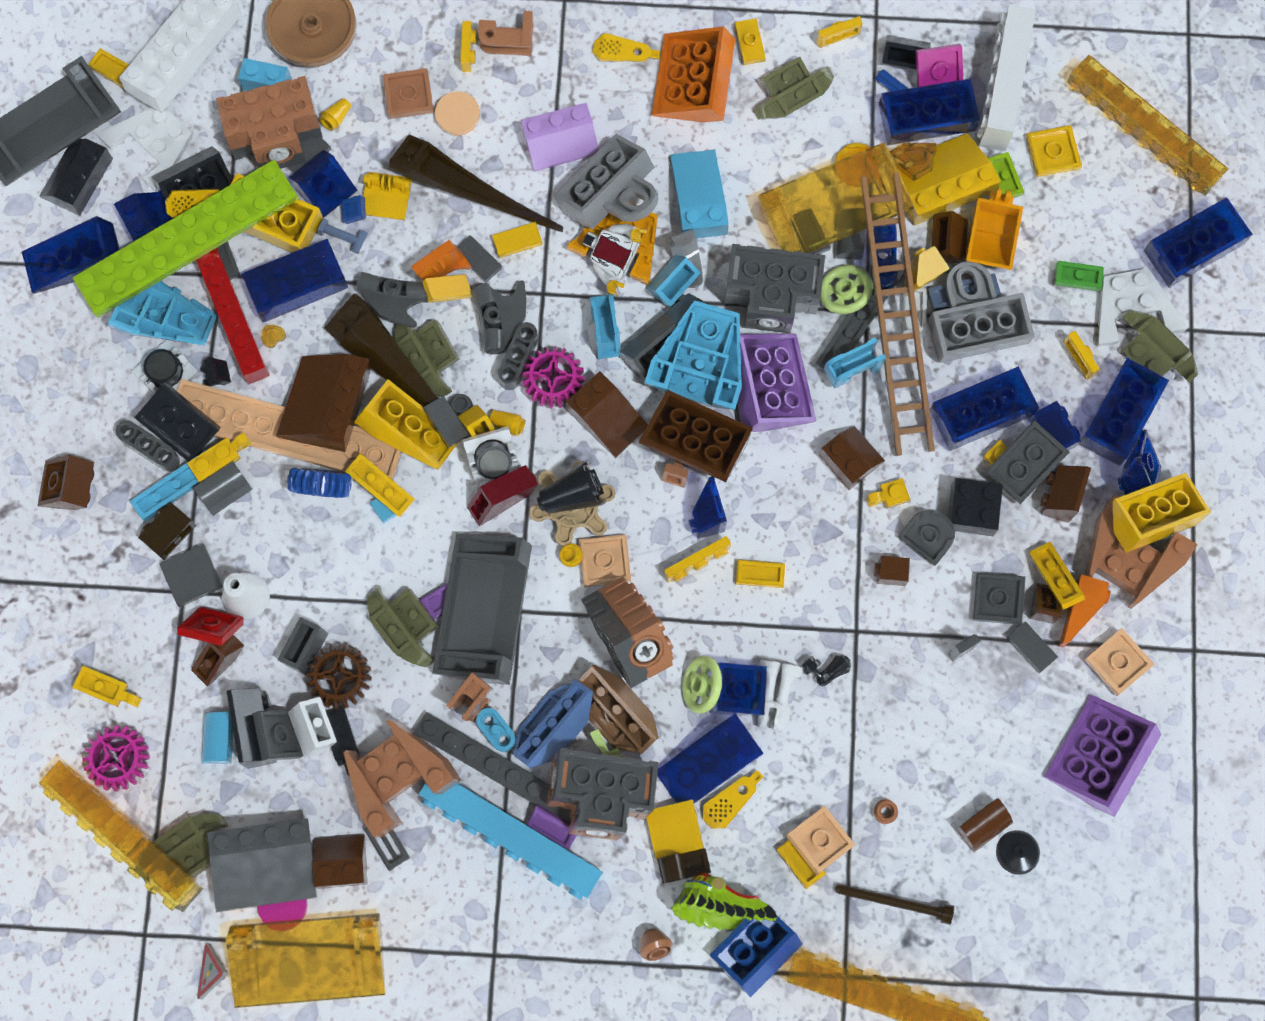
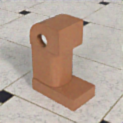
(507, 39)
(472, 695)

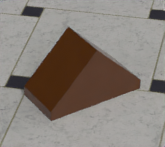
(1045, 605)

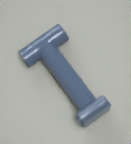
(357, 241)

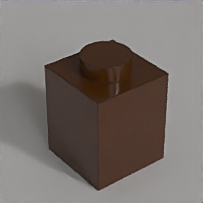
(892, 570)

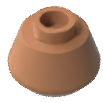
(655, 945)

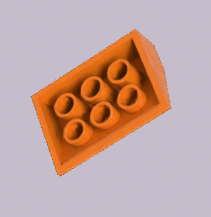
(694, 75)

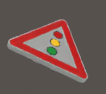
(211, 972)

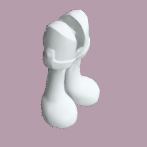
(789, 673)

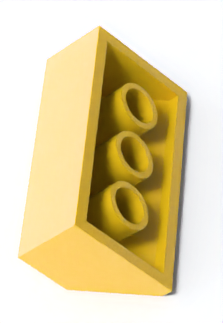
(1157, 512)

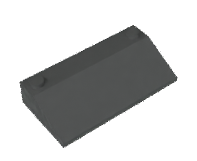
(53, 120)
(482, 607)

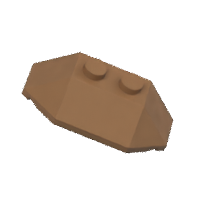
(619, 712)

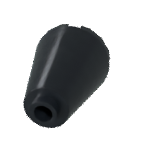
(572, 491)

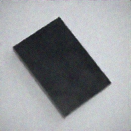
(177, 422)

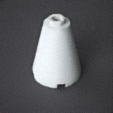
(245, 595)

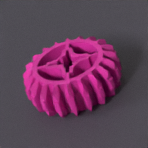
(544, 376)
(108, 763)

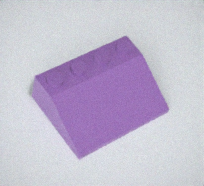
(773, 383)
(1103, 755)

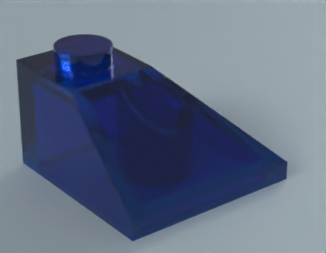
(1141, 466)
(708, 513)

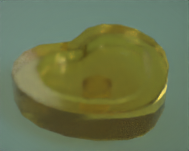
(272, 335)

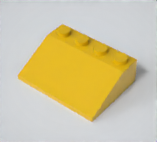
(958, 178)

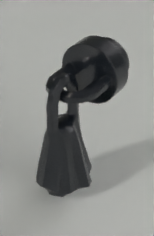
(838, 666)

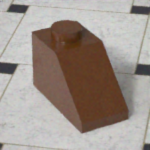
(216, 659)

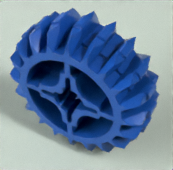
(319, 482)

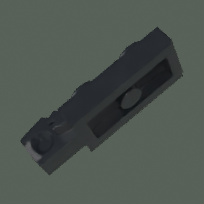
(343, 734)

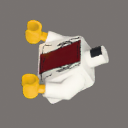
(614, 253)

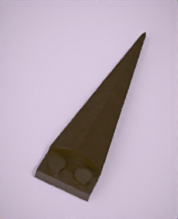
(434, 168)
(365, 336)

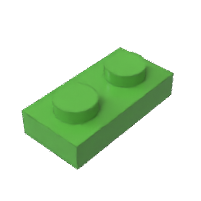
(1079, 275)

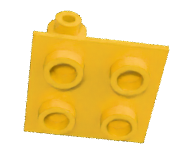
(386, 195)

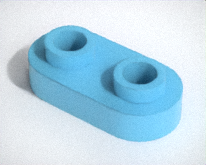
(496, 730)

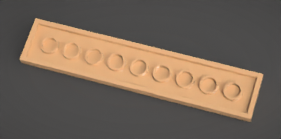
(261, 422)

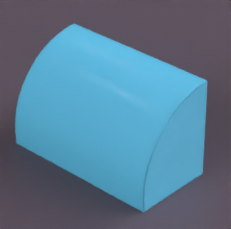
(673, 280)
(217, 738)

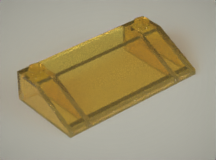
(830, 201)
(306, 960)

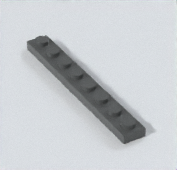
(487, 762)

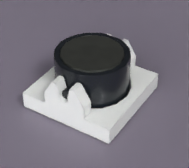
(164, 366)
(491, 457)

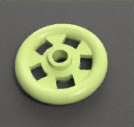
(841, 273)
(700, 684)

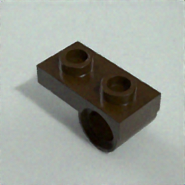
(683, 865)

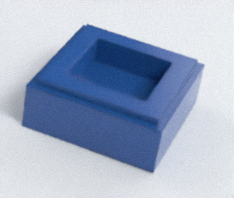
(353, 209)

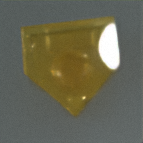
(914, 158)

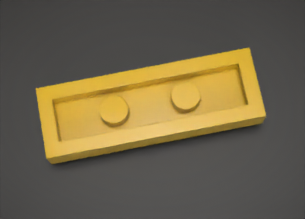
(380, 485)
(697, 560)
(1056, 575)

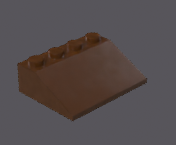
(325, 400)
(696, 436)

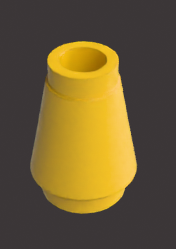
(335, 114)
(503, 419)

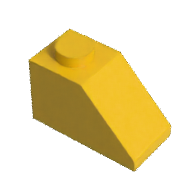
(926, 267)
(476, 421)

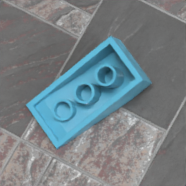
(700, 193)

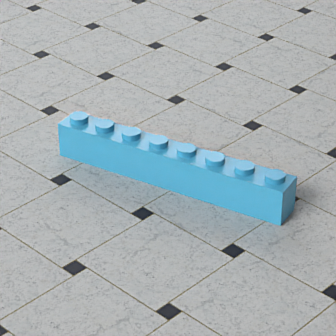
(516, 838)

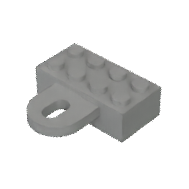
(608, 184)
(980, 320)

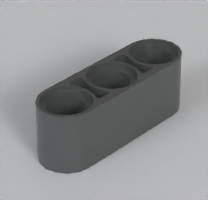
(518, 345)
(140, 438)

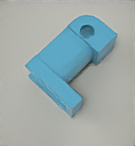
(605, 326)
(846, 365)

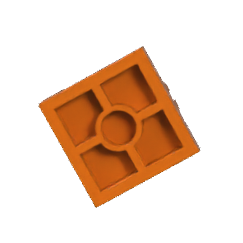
(441, 261)

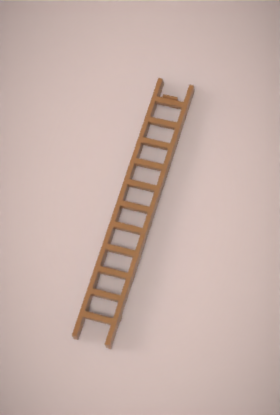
(881, 198)

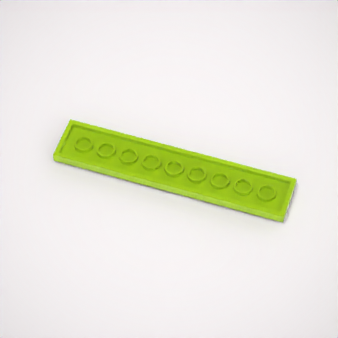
(185, 238)

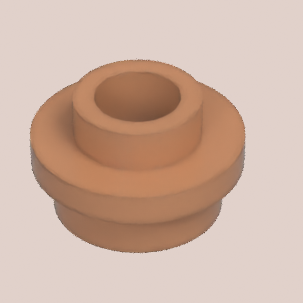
(885, 803)

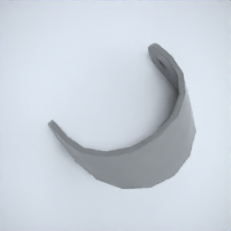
(686, 245)

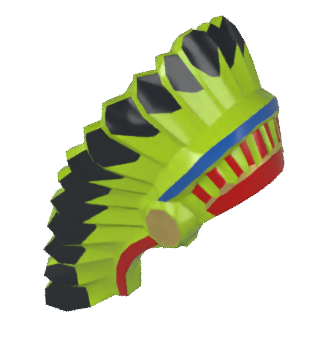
(713, 904)

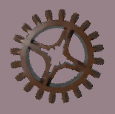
(349, 677)

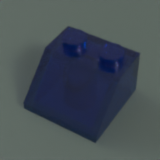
(323, 182)
(142, 213)
(741, 690)

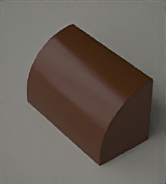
(950, 236)
(985, 825)

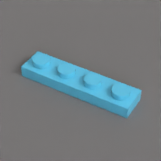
(165, 491)

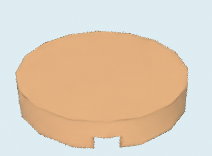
(457, 113)

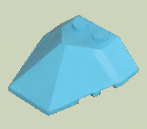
(164, 315)
(701, 358)

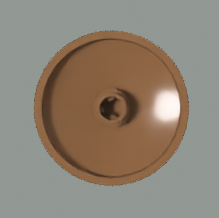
(311, 30)

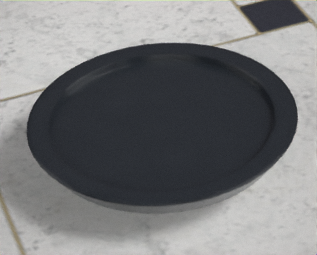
(1017, 852)

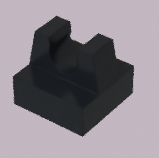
(216, 371)

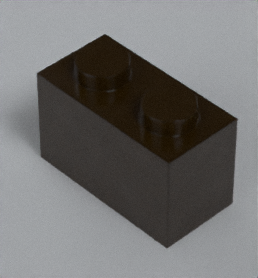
(166, 530)

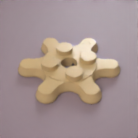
(571, 520)

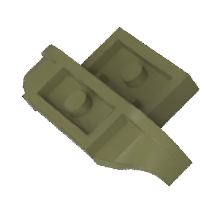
(792, 88)
(1158, 347)
(428, 352)
(402, 624)
(189, 842)

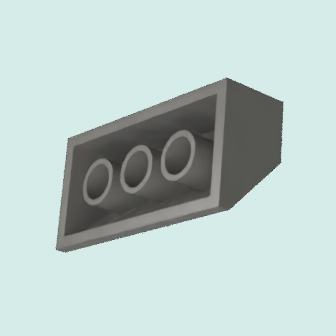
(648, 343)

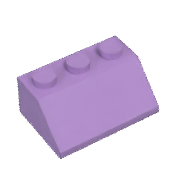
(560, 136)

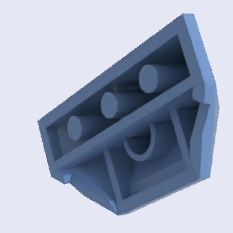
(553, 724)

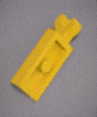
(218, 457)
(104, 688)

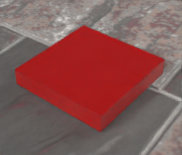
(210, 626)

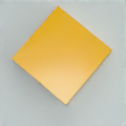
(1054, 151)
(675, 829)

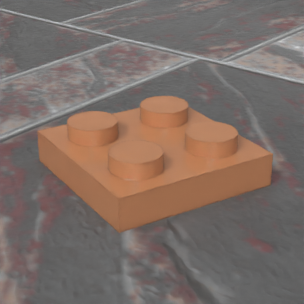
(408, 93)

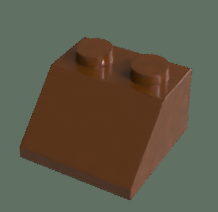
(850, 457)
(66, 483)
(1065, 492)
(340, 862)

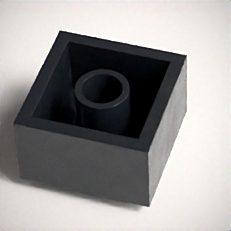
(975, 506)

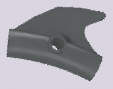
(391, 297)
(507, 315)

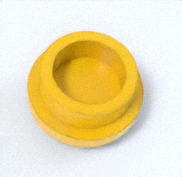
(571, 555)

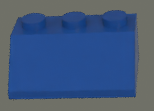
(756, 952)

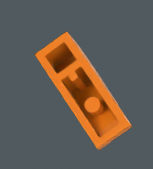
(1078, 615)

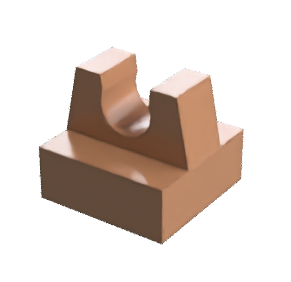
(675, 474)

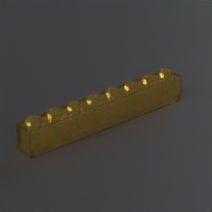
(1147, 125)
(121, 836)
(874, 992)

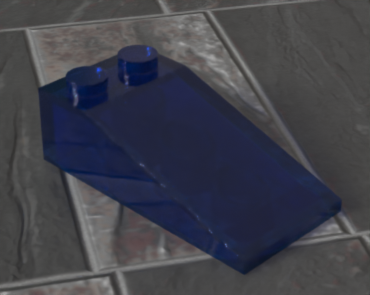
(69, 253)
(710, 761)

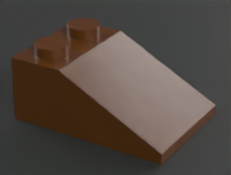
(606, 414)

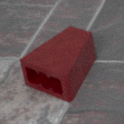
(501, 494)

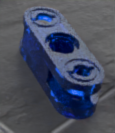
(886, 234)

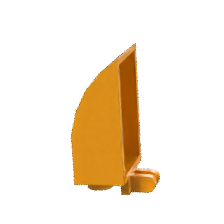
(994, 230)

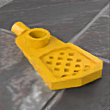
(624, 52)
(196, 195)
(733, 798)

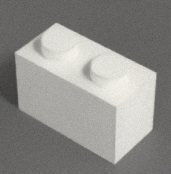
(312, 727)

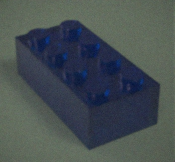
(929, 111)
(1197, 242)
(294, 280)
(983, 408)
(1123, 411)

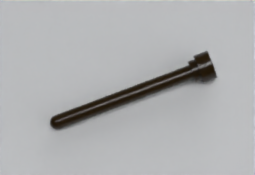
(942, 912)

